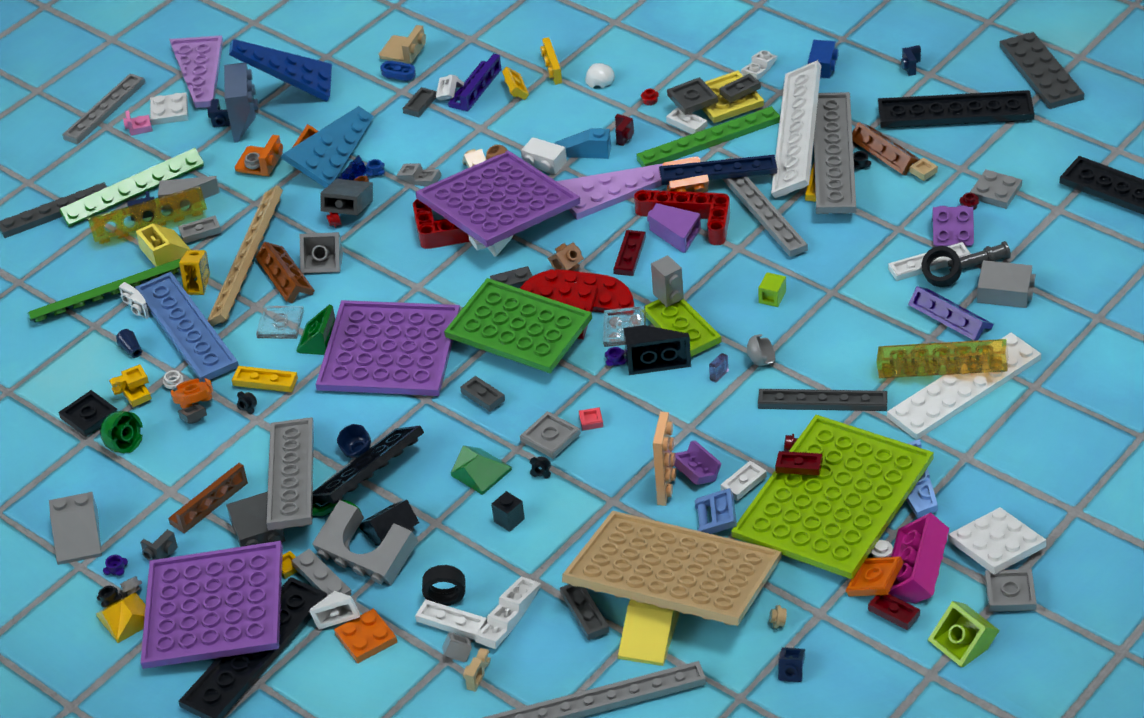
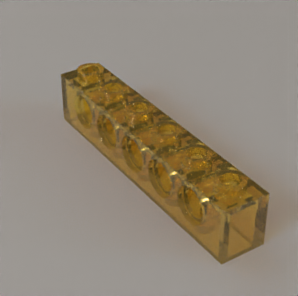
(193, 195)
(942, 358)

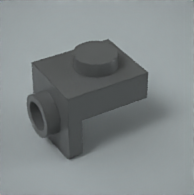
(161, 548)

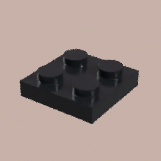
(87, 413)

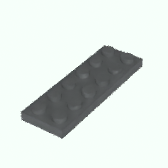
(1041, 70)

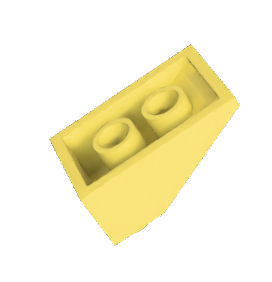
(647, 633)

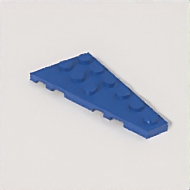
(299, 71)

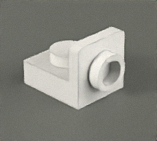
(447, 87)

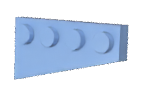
(922, 497)

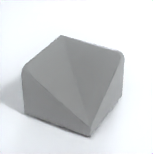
(457, 647)

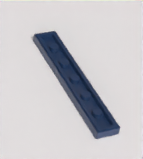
(720, 168)

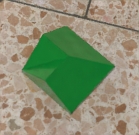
(478, 469)

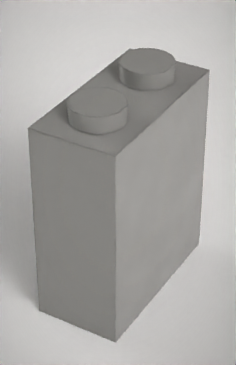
(1005, 284)

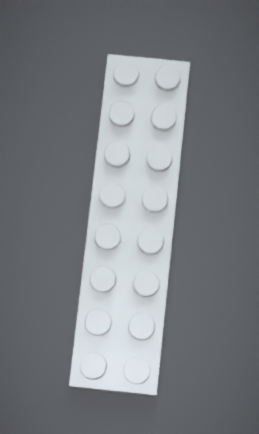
(957, 392)

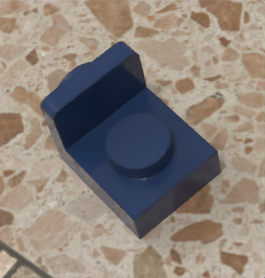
(791, 664)

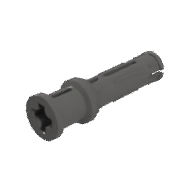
(988, 254)

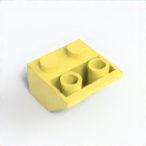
(160, 244)

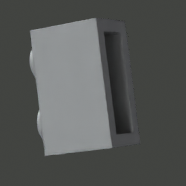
(667, 281)

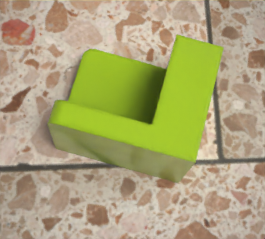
(772, 289)

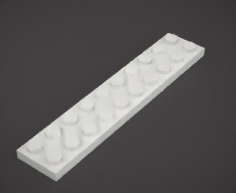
(796, 129)

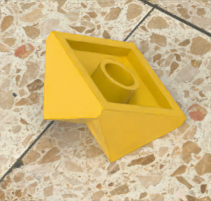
(124, 617)

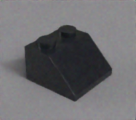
(379, 524)

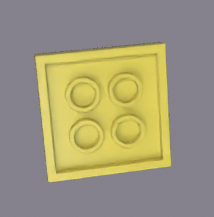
(725, 109)

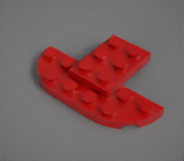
(581, 290)

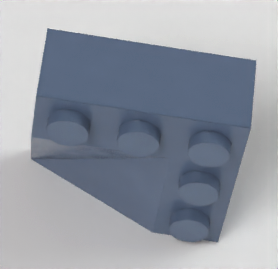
(239, 98)

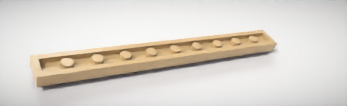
(244, 257)

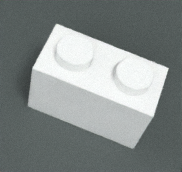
(544, 155)

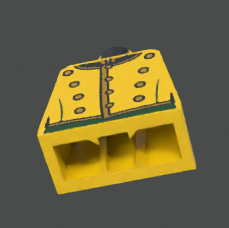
(193, 265)

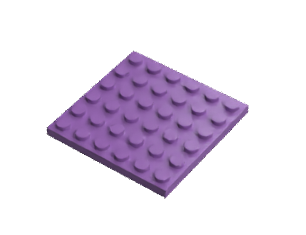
(497, 198)
(388, 348)
(212, 605)

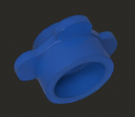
(375, 168)

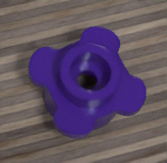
(615, 356)
(115, 565)

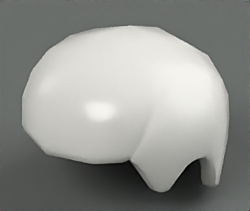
(600, 75)

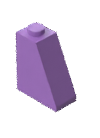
(674, 225)

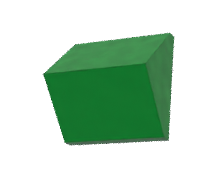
(317, 333)

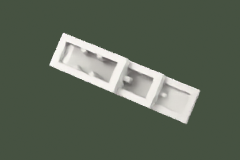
(508, 613)

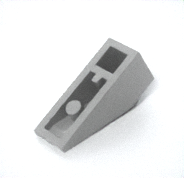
(208, 185)

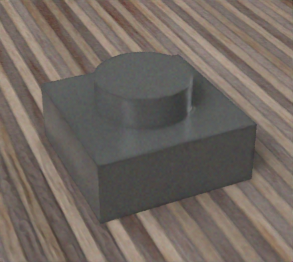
(193, 413)

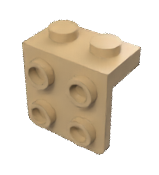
(404, 48)

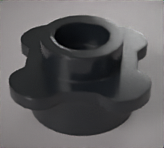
(861, 160)
(246, 402)
(541, 462)
(108, 596)

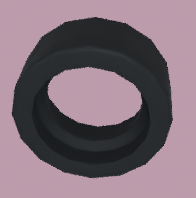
(934, 253)
(448, 574)

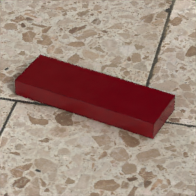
(629, 252)

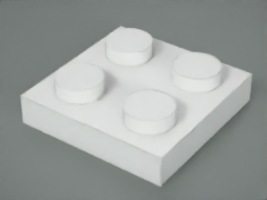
(169, 108)

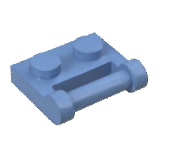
(721, 510)

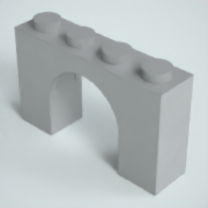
(380, 564)

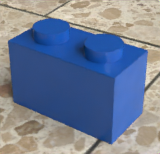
(826, 54)

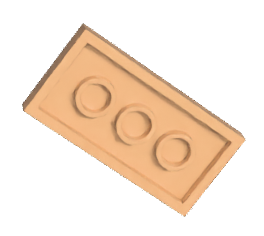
(664, 458)

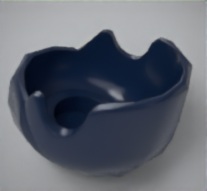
(353, 440)

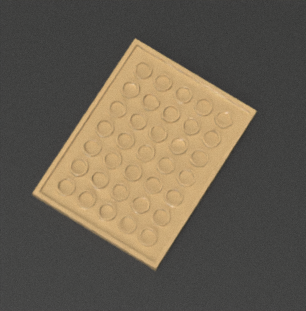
(673, 567)

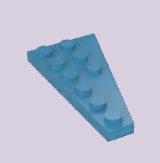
(328, 150)

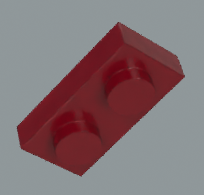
(799, 463)
(894, 610)

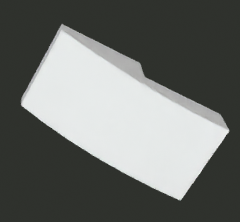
(760, 64)
(135, 299)

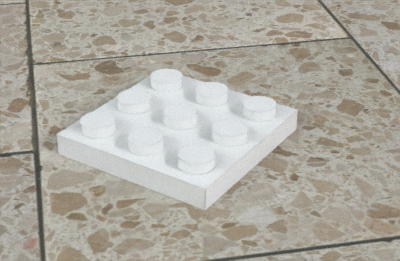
(997, 540)

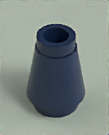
(127, 341)

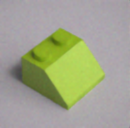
(962, 634)

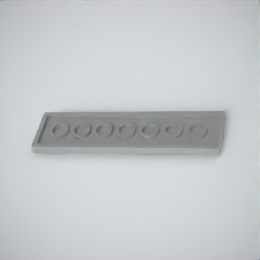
(290, 474)

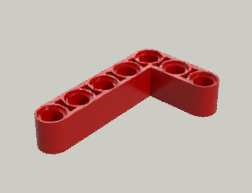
(710, 206)
(435, 233)

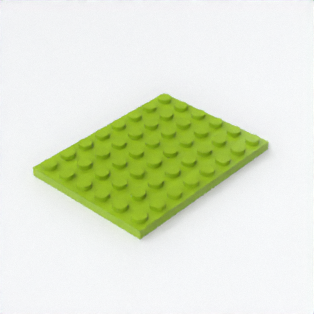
(846, 509)

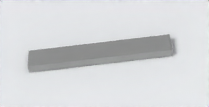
(103, 108)

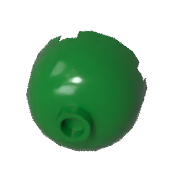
(121, 431)

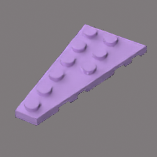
(199, 65)
(610, 188)

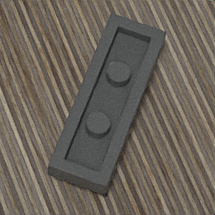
(584, 611)

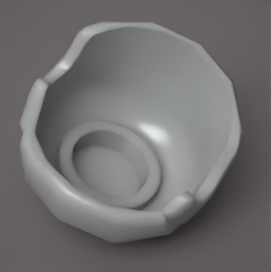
(760, 350)

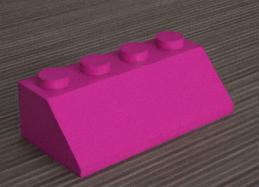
(922, 550)

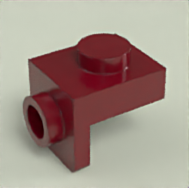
(624, 129)

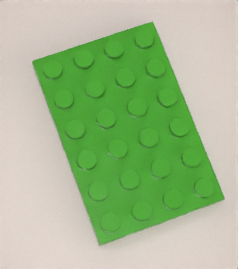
(518, 325)

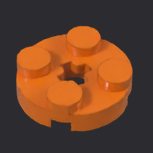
(192, 392)

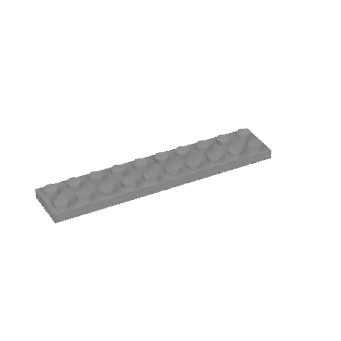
(834, 155)

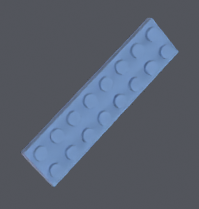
(187, 327)

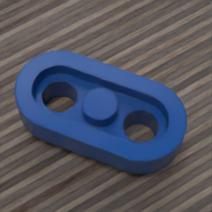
(398, 70)

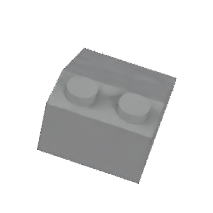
(75, 528)

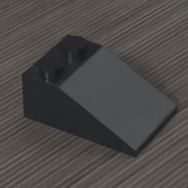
(655, 349)

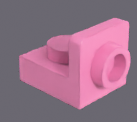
(138, 124)

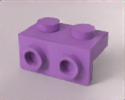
(697, 464)

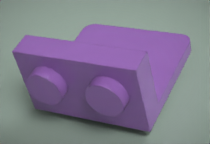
(953, 225)

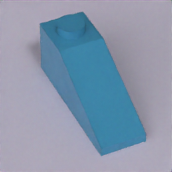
(588, 144)

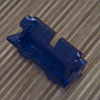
(355, 169)

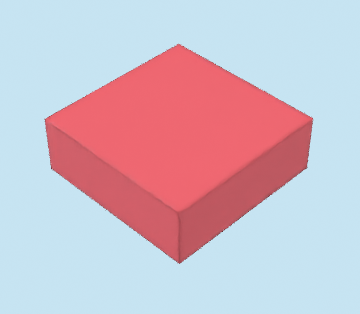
(591, 418)

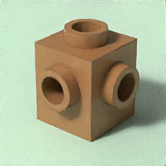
(566, 257)

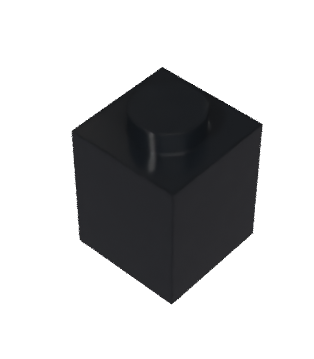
(508, 511)

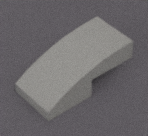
(416, 175)

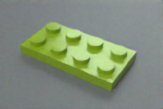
(685, 319)

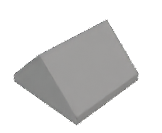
(320, 252)

